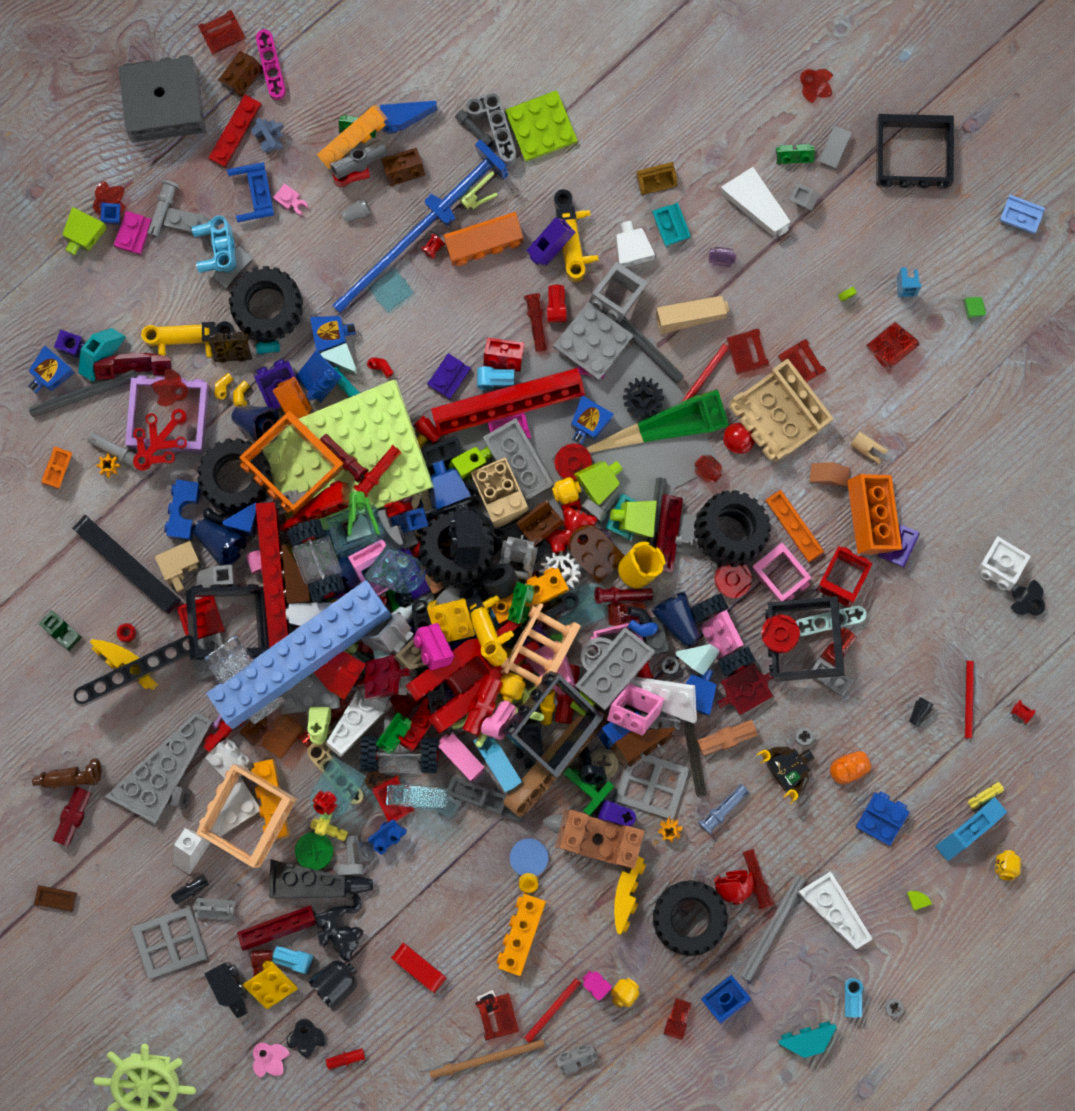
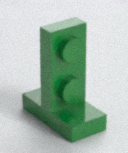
(589, 789)

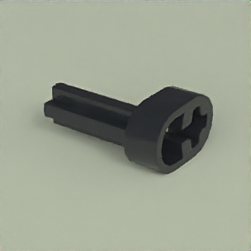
(590, 773)

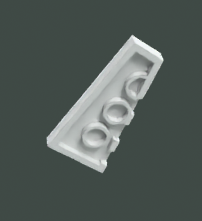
(678, 697)
(354, 723)
(834, 907)

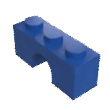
(183, 493)

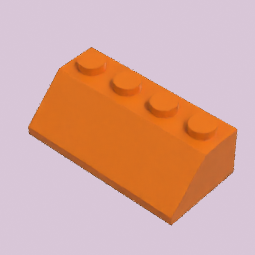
(483, 239)
(874, 514)

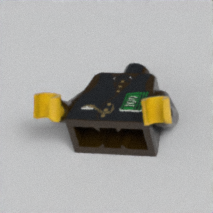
(788, 768)

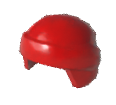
(738, 439)

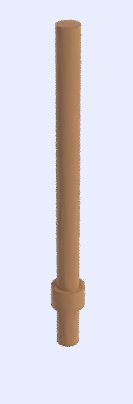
(449, 1069)

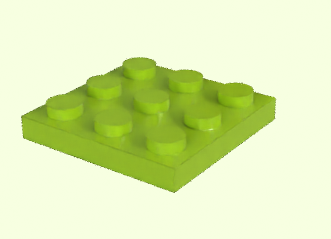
(541, 126)

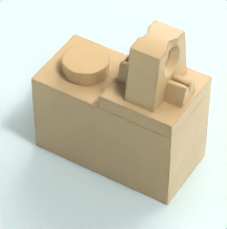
(177, 561)

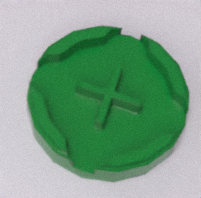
(314, 851)

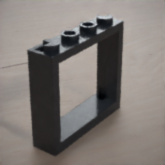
(915, 121)
(219, 591)
(809, 604)
(574, 740)

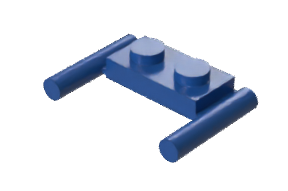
(259, 191)

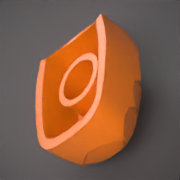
(850, 767)

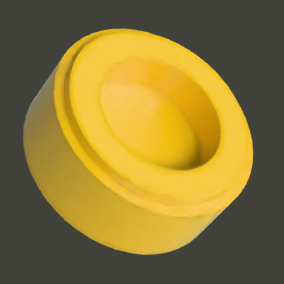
(528, 882)

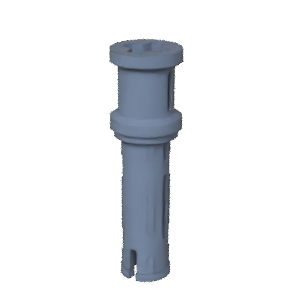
(717, 815)

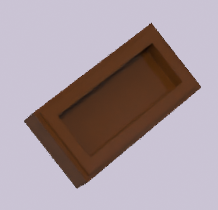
(55, 898)

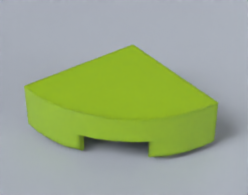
(918, 900)

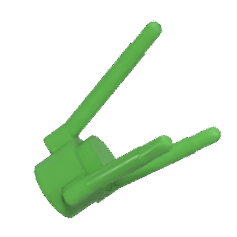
(357, 503)

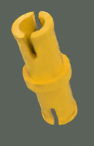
(547, 708)

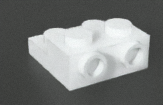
(1003, 564)

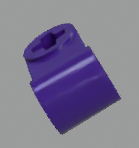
(613, 813)

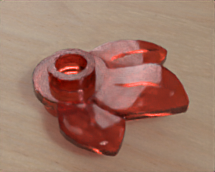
(818, 86)
(108, 195)
(167, 388)

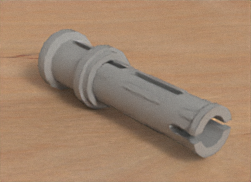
(164, 200)
(123, 454)

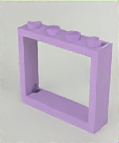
(195, 447)

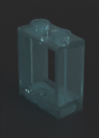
(339, 538)
(417, 796)

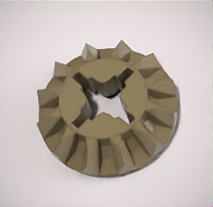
(597, 756)

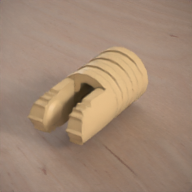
(864, 444)

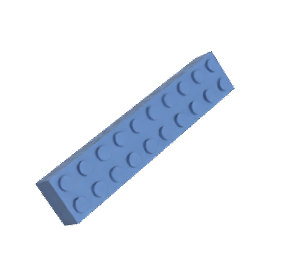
(299, 654)

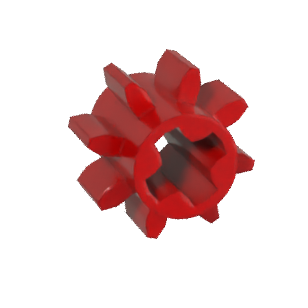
(324, 802)

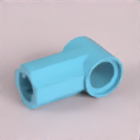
(489, 378)
(298, 961)
(853, 1000)

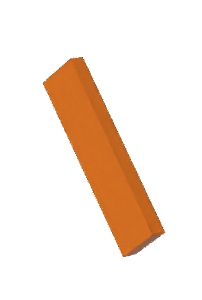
(794, 526)

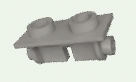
(667, 720)
(214, 909)
(568, 1060)

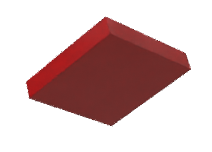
(207, 617)

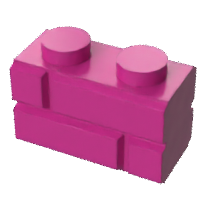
(433, 646)
(595, 983)

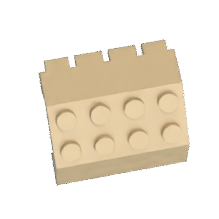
(781, 411)

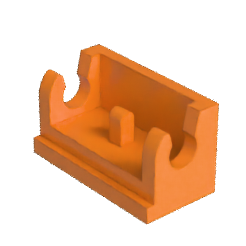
(292, 398)
(56, 467)

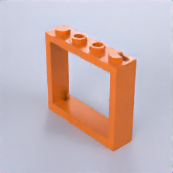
(291, 420)

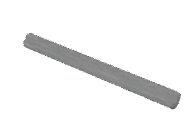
(772, 928)

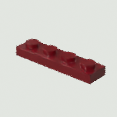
(669, 529)
(276, 928)

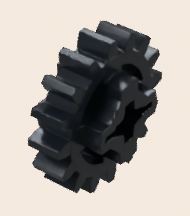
(635, 397)

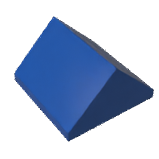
(244, 521)
(726, 999)

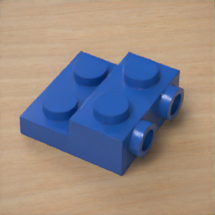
(882, 818)

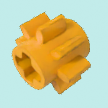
(104, 461)
(673, 833)

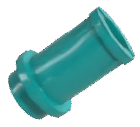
(267, 347)

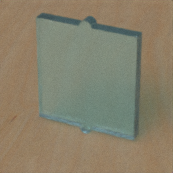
(391, 290)

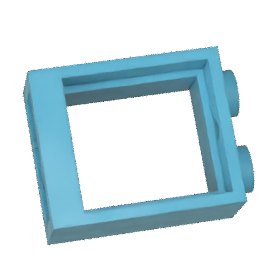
(499, 764)

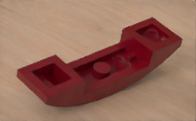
(139, 362)

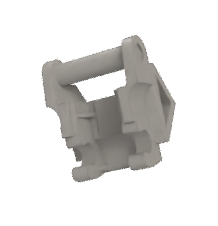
(519, 551)
(392, 637)

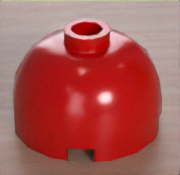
(735, 886)

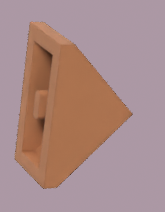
(829, 474)

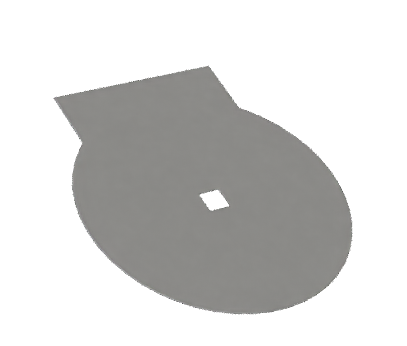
(641, 462)

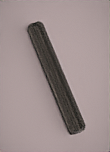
(695, 760)

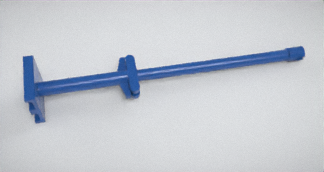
(439, 209)

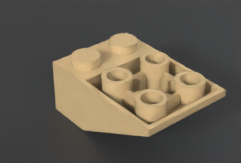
(500, 492)

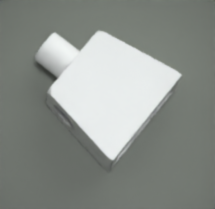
(633, 246)

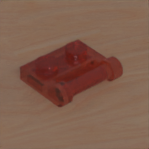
(224, 36)
(741, 352)
(798, 362)
(503, 1014)

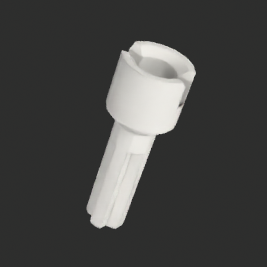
(407, 612)

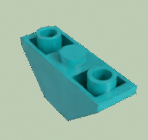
(98, 346)
(809, 1041)

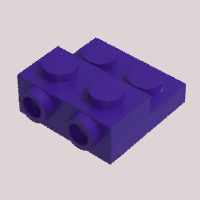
(270, 378)

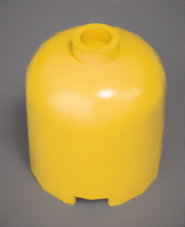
(641, 565)

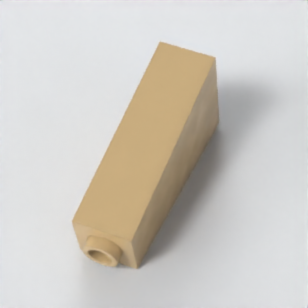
(690, 314)

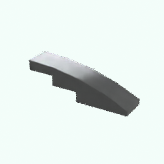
(480, 797)

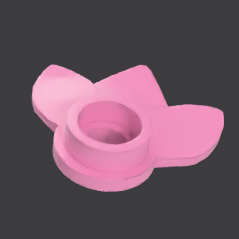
(271, 1061)

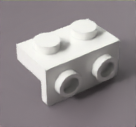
(225, 755)

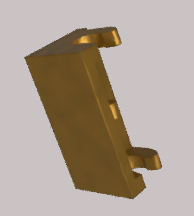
(657, 178)

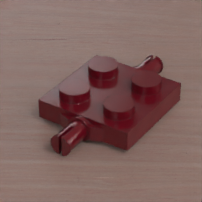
(382, 678)
(746, 689)

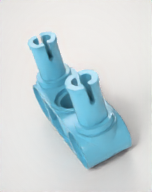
(222, 245)

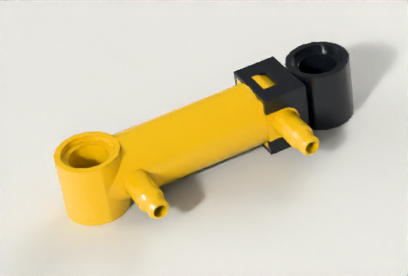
(572, 249)
(185, 335)
(483, 625)

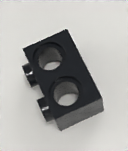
(443, 451)

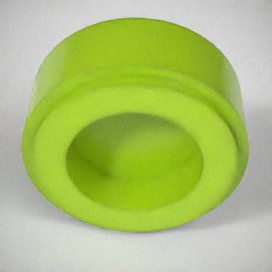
(847, 294)

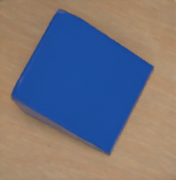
(110, 213)

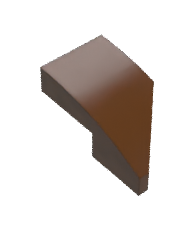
(254, 733)

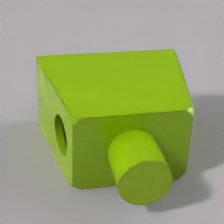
(82, 231)
(464, 464)
(599, 480)
(636, 517)

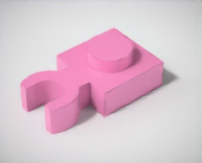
(289, 198)

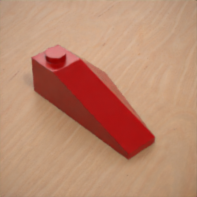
(324, 504)
(340, 674)

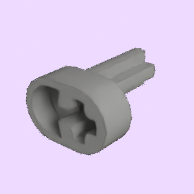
(600, 511)
(352, 868)

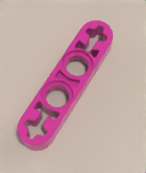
(270, 64)

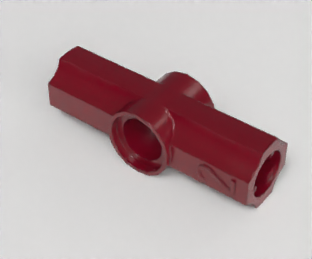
(72, 816)

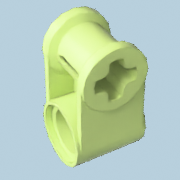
(318, 724)

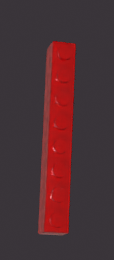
(508, 401)
(272, 571)

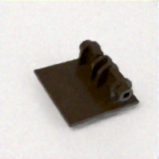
(232, 349)

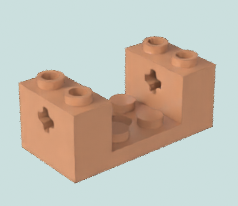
(619, 842)

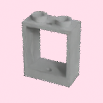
(627, 279)

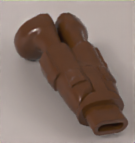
(70, 776)

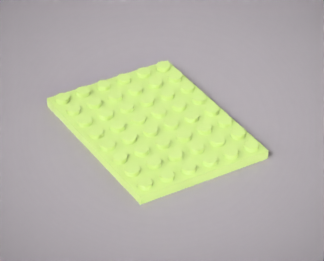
(364, 429)

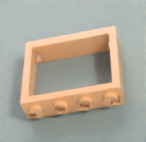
(270, 833)

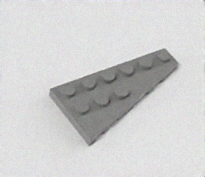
(155, 778)

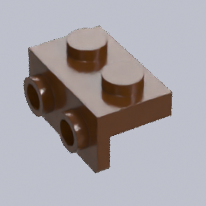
(240, 73)
(540, 522)

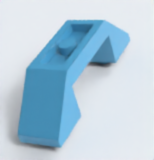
(971, 829)

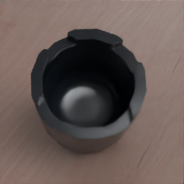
(334, 983)

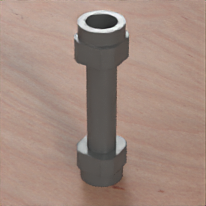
(463, 118)

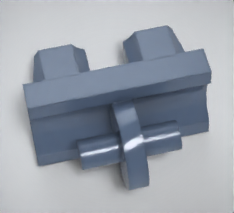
(272, 133)

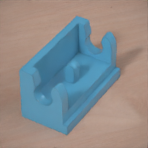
(907, 286)

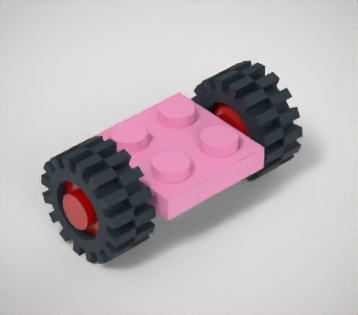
(722, 634)

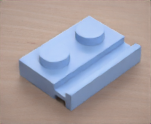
(1022, 214)

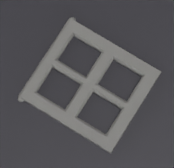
(651, 785)
(169, 942)

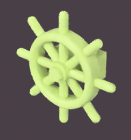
(145, 1076)

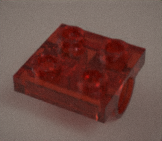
(892, 345)

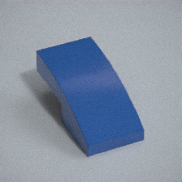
(411, 520)

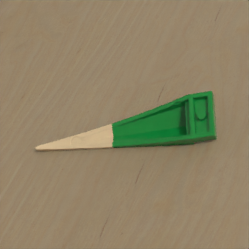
(693, 416)

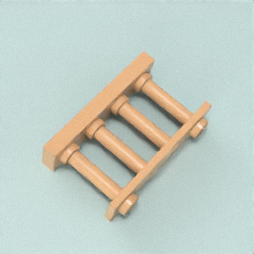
(559, 648)

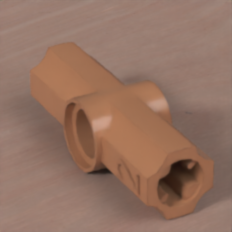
(727, 737)

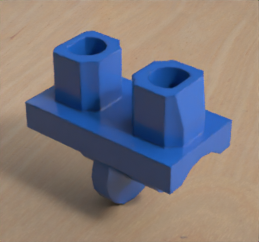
(388, 834)

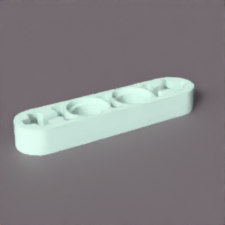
(828, 620)

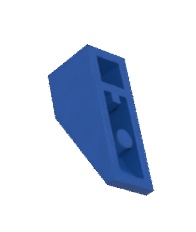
(405, 114)

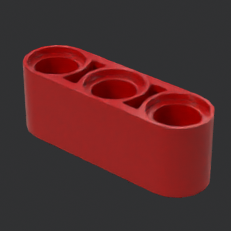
(418, 967)

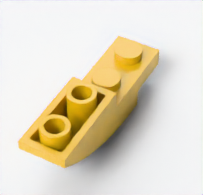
(118, 657)
(624, 903)

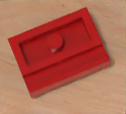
(389, 811)

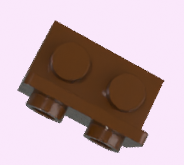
(403, 167)

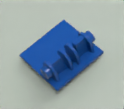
(318, 377)

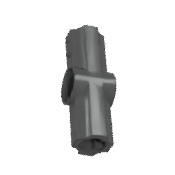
(358, 159)

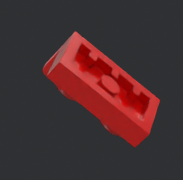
(503, 354)

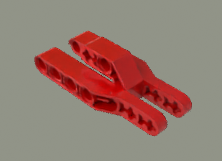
(465, 670)

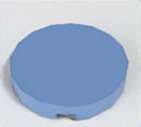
(529, 857)

